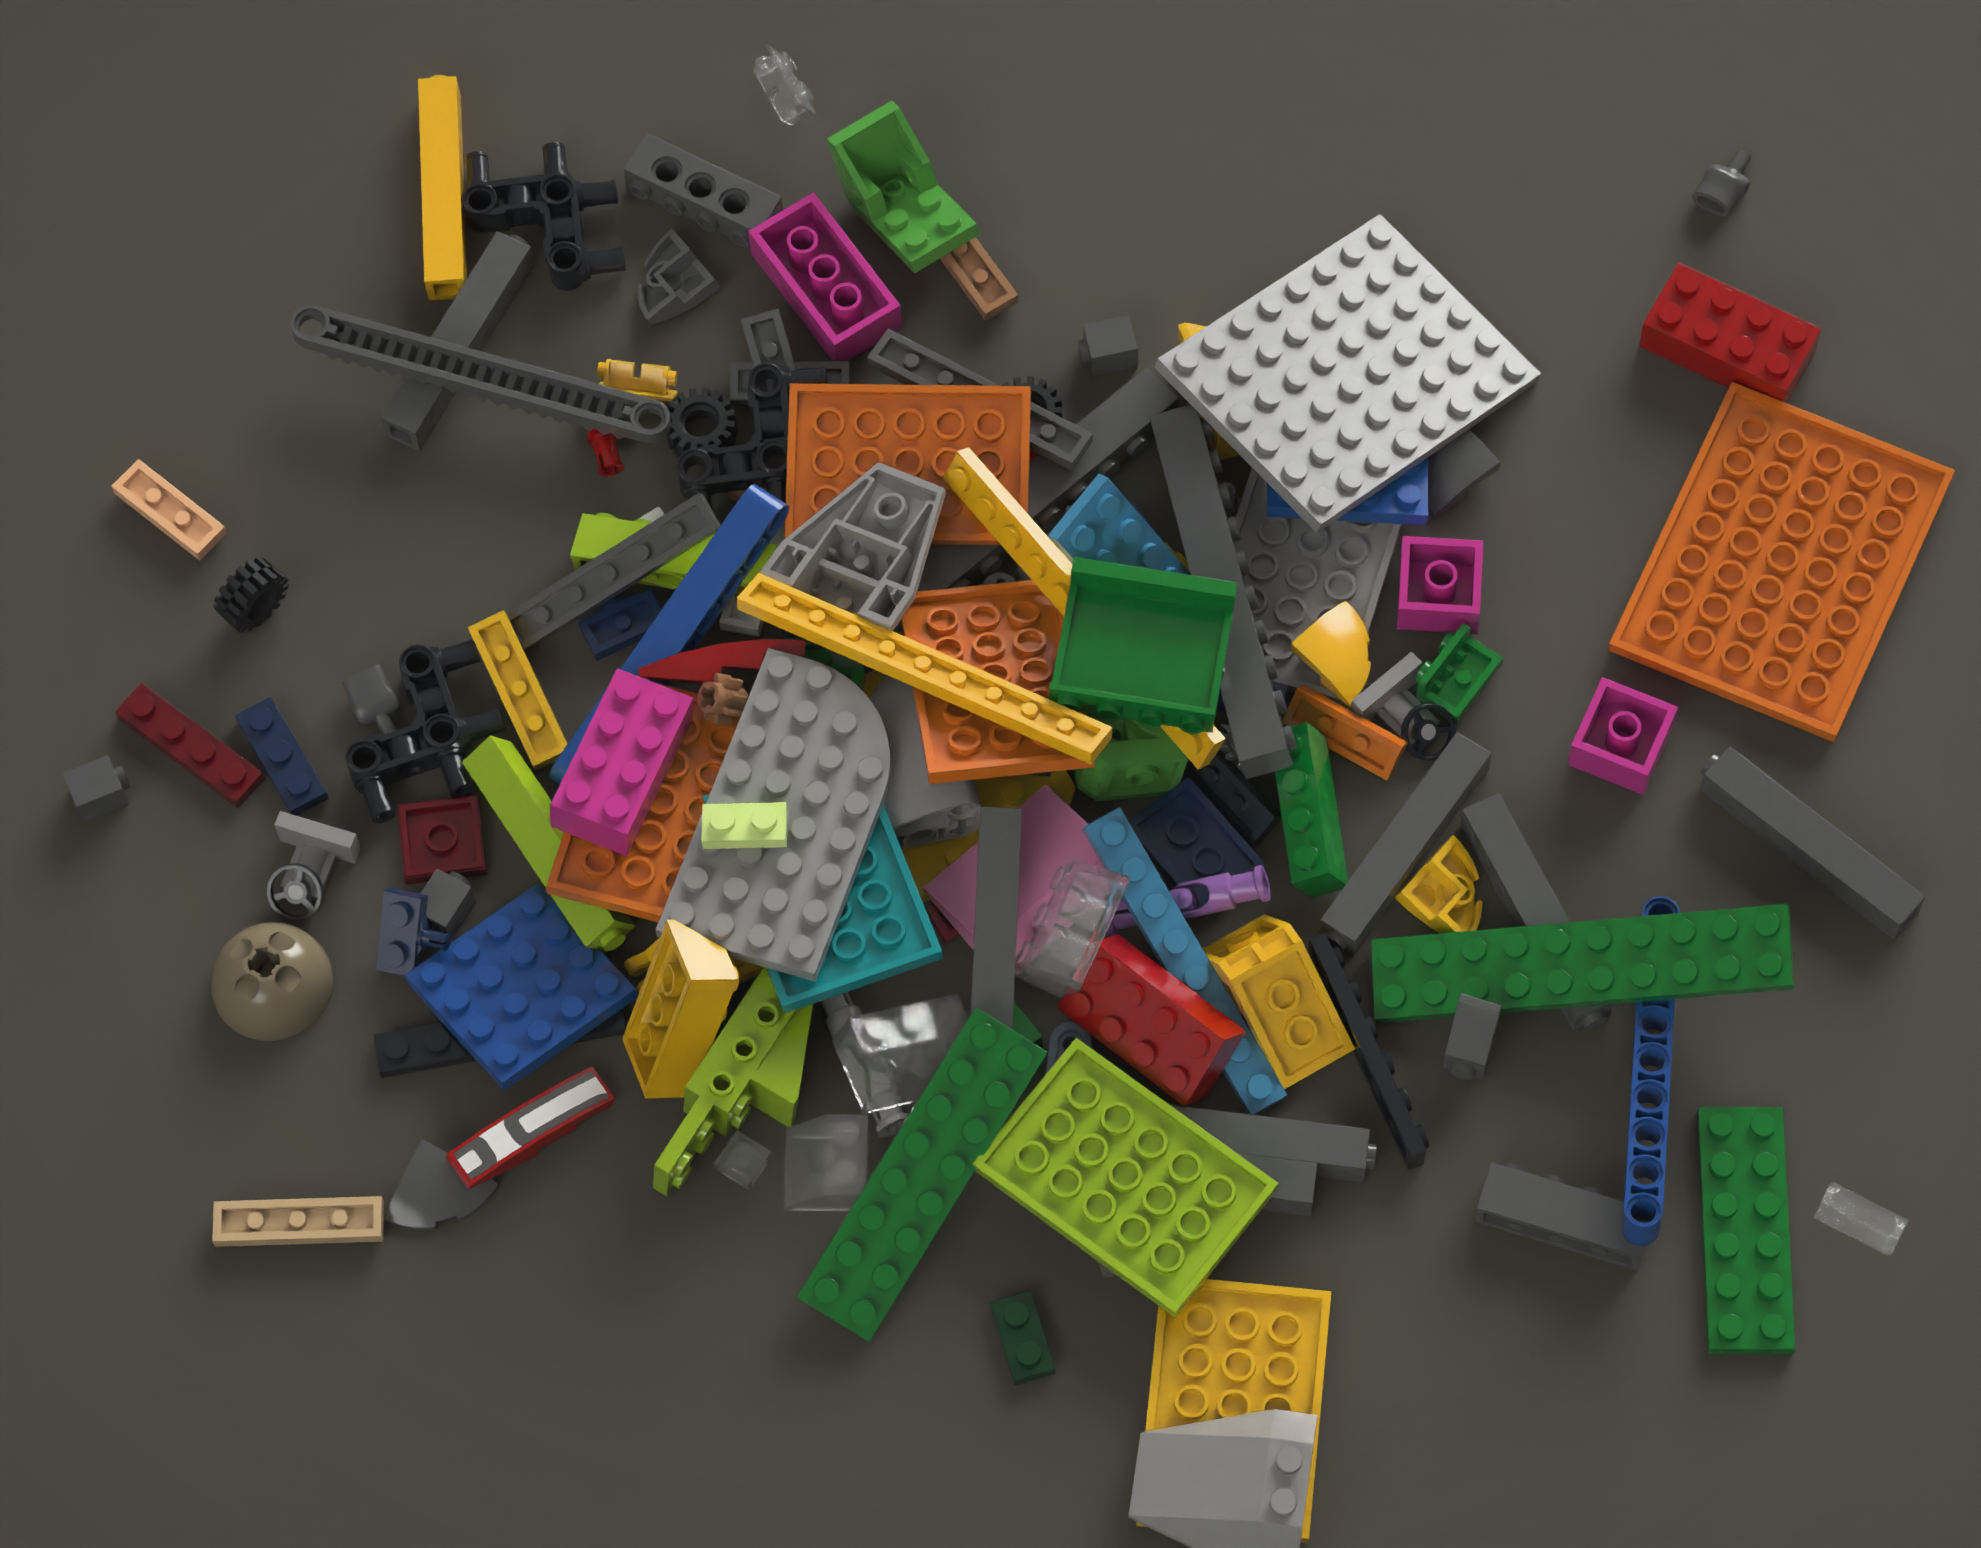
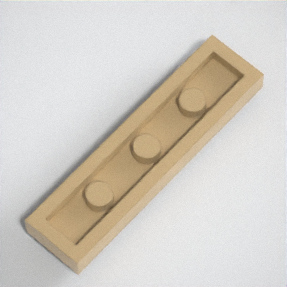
(298, 1221)

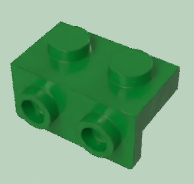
(1457, 673)

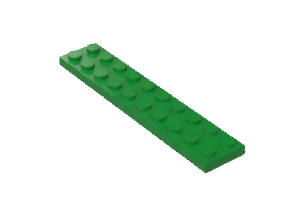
(1585, 963)

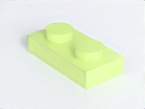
(744, 825)

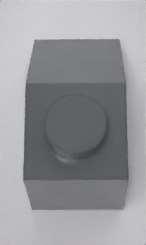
(1471, 1037)

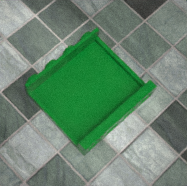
(1143, 645)

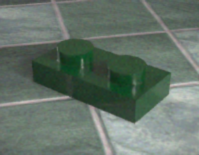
(1022, 1338)

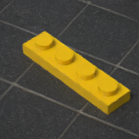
(519, 689)

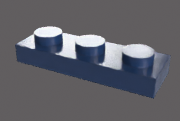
(281, 757)

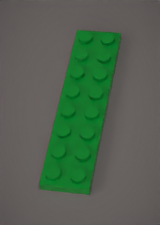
(921, 1174)

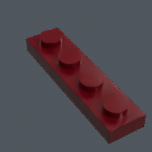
(189, 745)

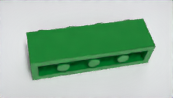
(1311, 816)

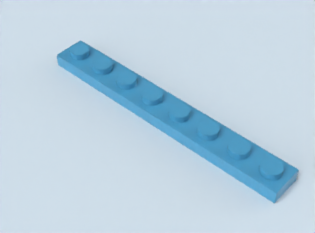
(1181, 952)

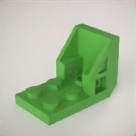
(896, 189)
(1135, 765)

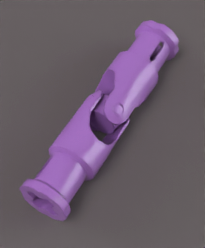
(1224, 894)

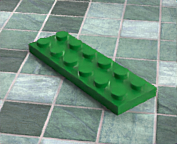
(1745, 1230)

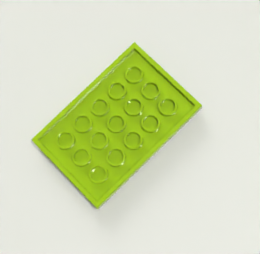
(1125, 1177)

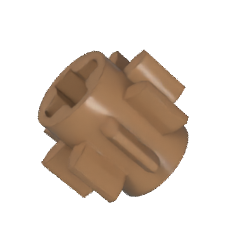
(722, 699)

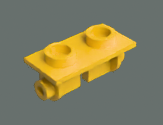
(652, 383)

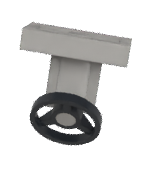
(1401, 711)
(311, 863)

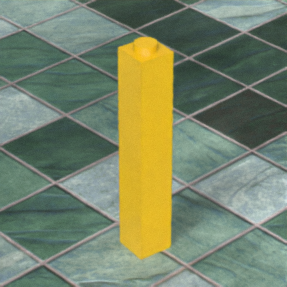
(442, 186)

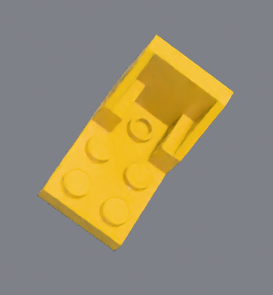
(1280, 997)

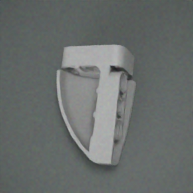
(916, 809)

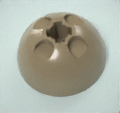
(280, 997)

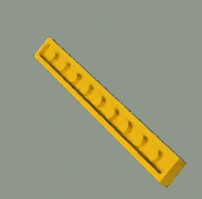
(1042, 563)
(925, 668)

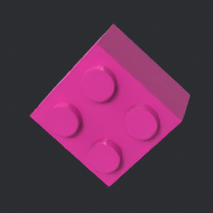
(1439, 584)
(1622, 735)

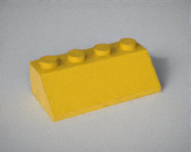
(678, 1010)

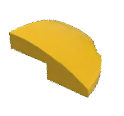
(1337, 651)
(1444, 890)

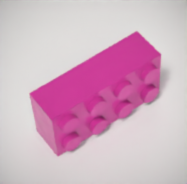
(825, 279)
(621, 762)

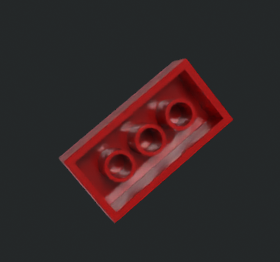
(1728, 335)
(1153, 1021)

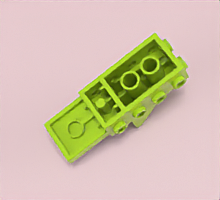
(752, 1063)

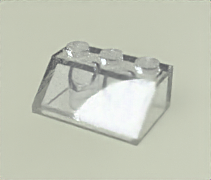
(1070, 927)
(897, 1050)

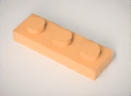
(169, 509)

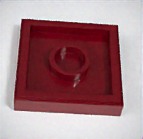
(441, 837)

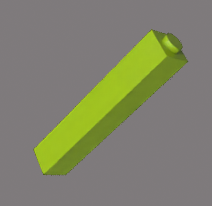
(526, 816)

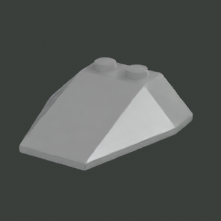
(864, 546)
(1226, 1480)

